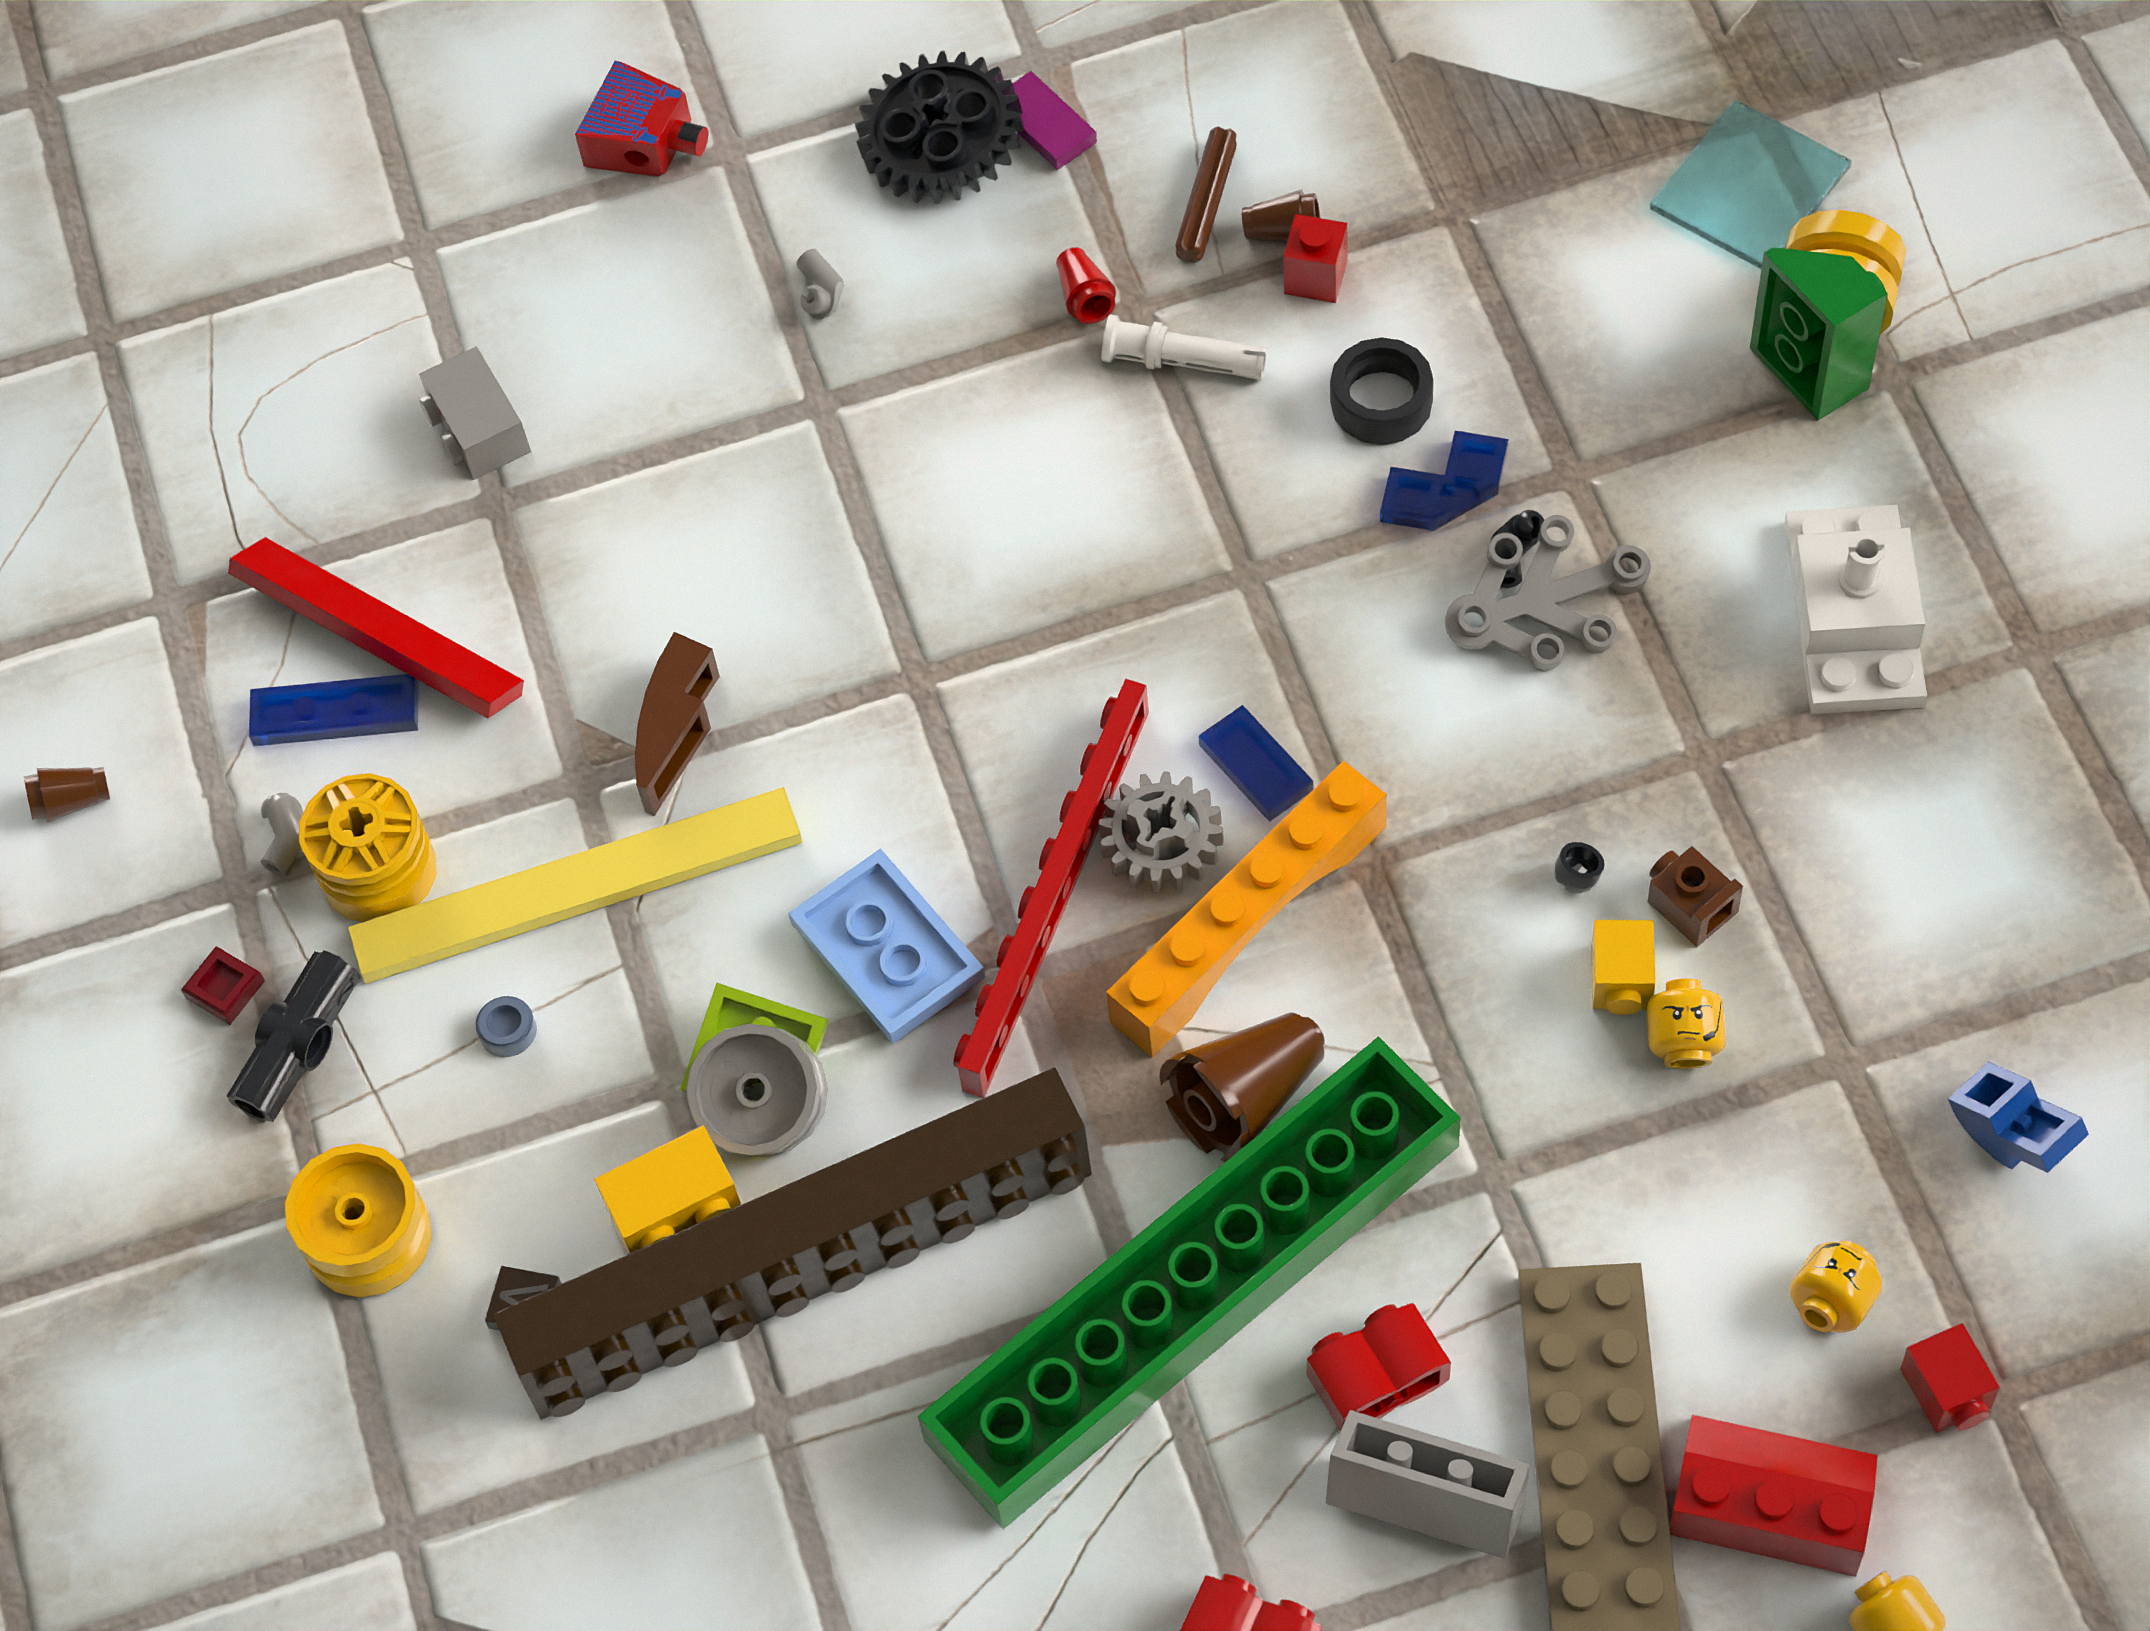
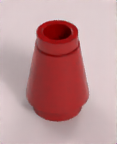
(1085, 287)

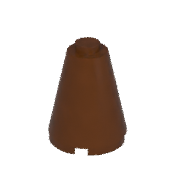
(1241, 1081)

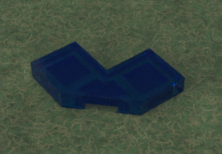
(1433, 499)

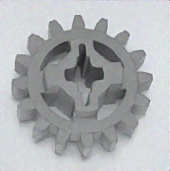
(1170, 851)

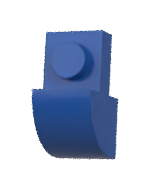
(2012, 1122)

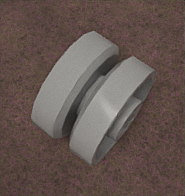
(792, 1095)

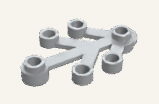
(1541, 599)

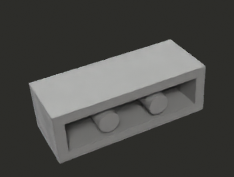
(1427, 1484)

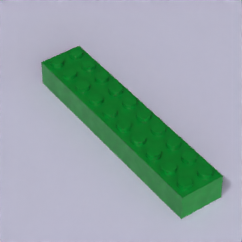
(1189, 1282)

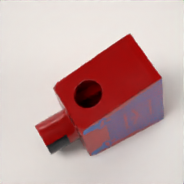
(637, 124)

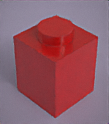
(1315, 258)
(1950, 1379)

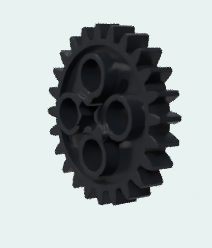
(939, 127)

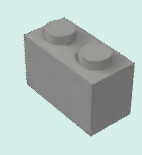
(473, 412)

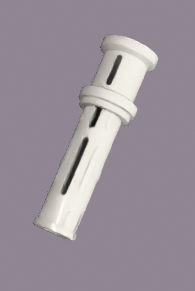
(1158, 346)

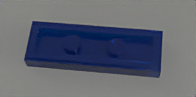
(333, 709)

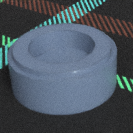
(506, 1026)

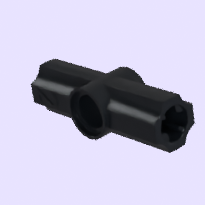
(293, 1036)

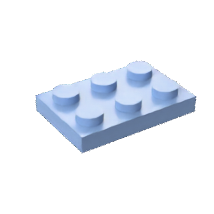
(887, 945)

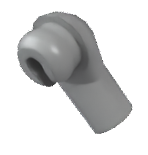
(825, 287)
(284, 817)

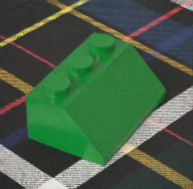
(1818, 325)

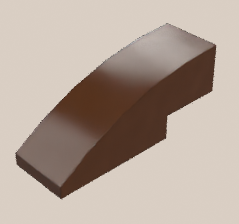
(672, 717)

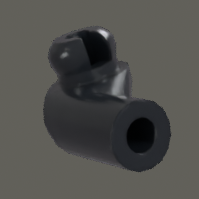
(1526, 529)

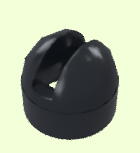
(1571, 859)

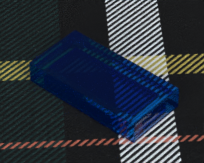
(1256, 763)

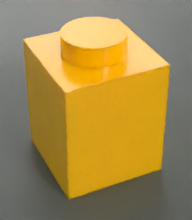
(1622, 965)

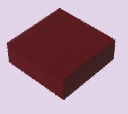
(223, 985)

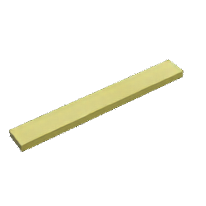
(574, 885)

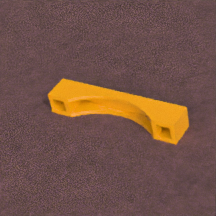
(1186, 963)

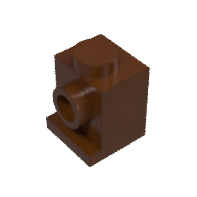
(1696, 909)

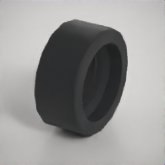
(1389, 357)

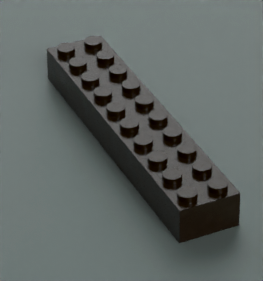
(796, 1245)

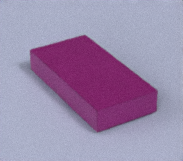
(1051, 123)

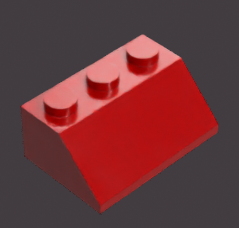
(1774, 1495)

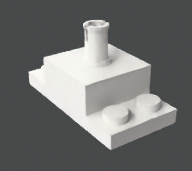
(1857, 608)

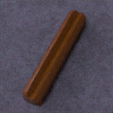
(1206, 194)

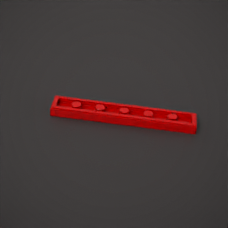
(376, 627)

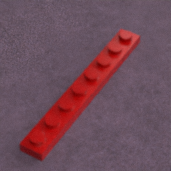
(1044, 904)

